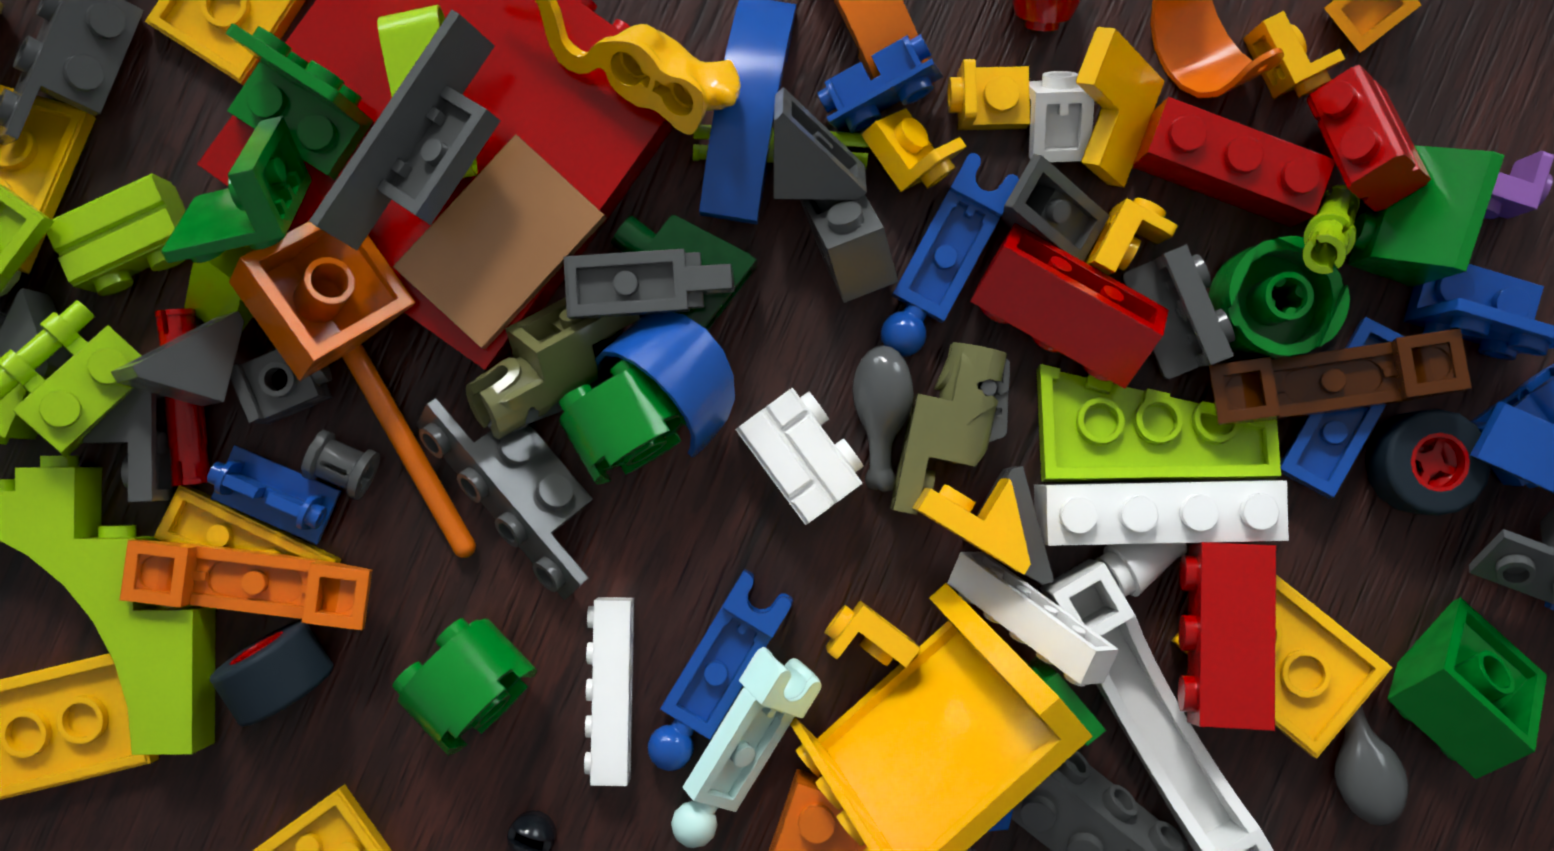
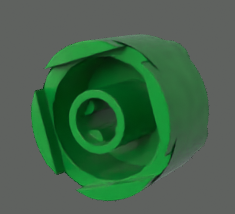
(1311, 301)
(620, 422)
(464, 682)

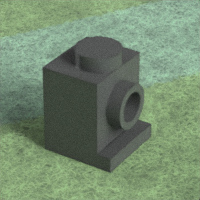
(261, 395)

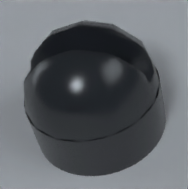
(535, 826)

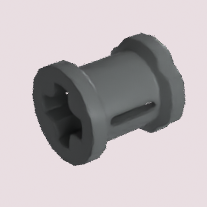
(340, 464)

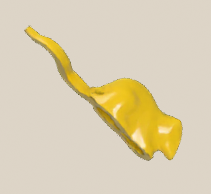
(648, 70)

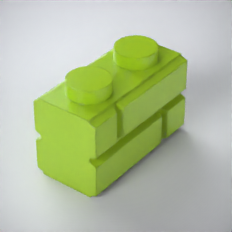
(117, 235)

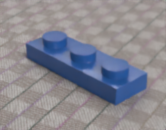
(1331, 441)

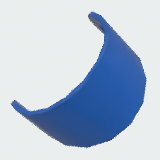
(685, 366)

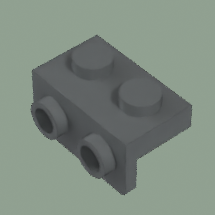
(1193, 330)

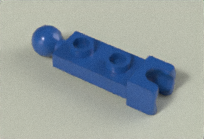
(945, 256)
(713, 673)

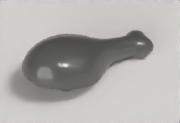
(883, 403)
(1370, 774)

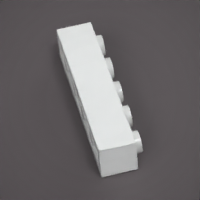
(1033, 619)
(610, 691)

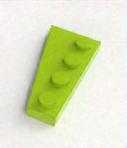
(1130, 434)

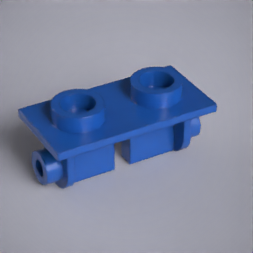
(900, 79)
(273, 493)

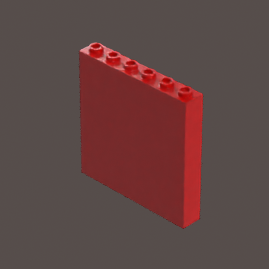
(564, 116)

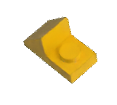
(994, 530)

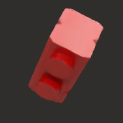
(1367, 139)

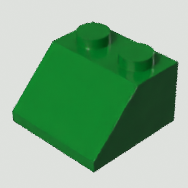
(1434, 227)
(1470, 691)

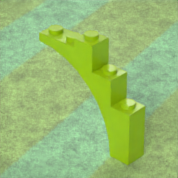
(158, 650)

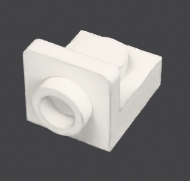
(1059, 117)

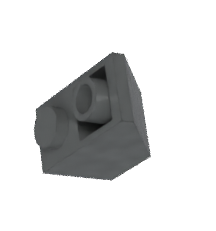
(851, 245)

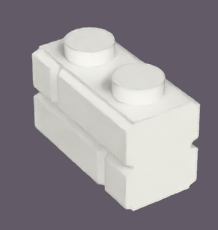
(801, 455)

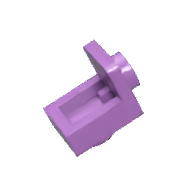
(1523, 188)

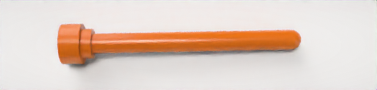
(410, 452)

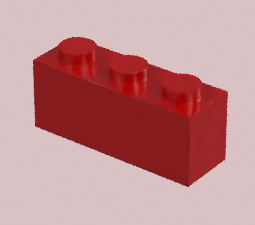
(1233, 163)
(1070, 307)
(1229, 635)

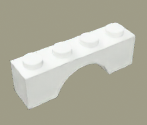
(1162, 512)

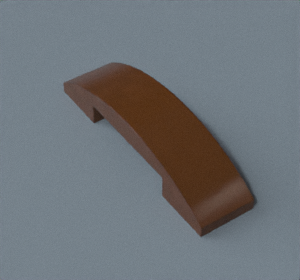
(1340, 378)

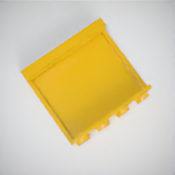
(942, 742)

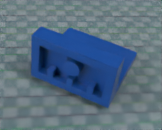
(1488, 309)

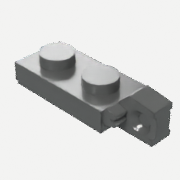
(641, 283)

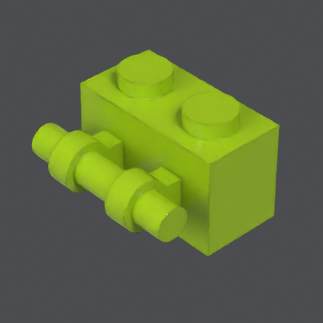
(78, 392)

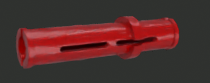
(184, 420)

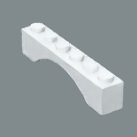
(1151, 717)

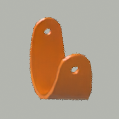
(1199, 51)

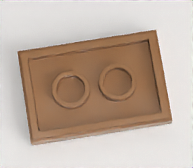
(500, 242)

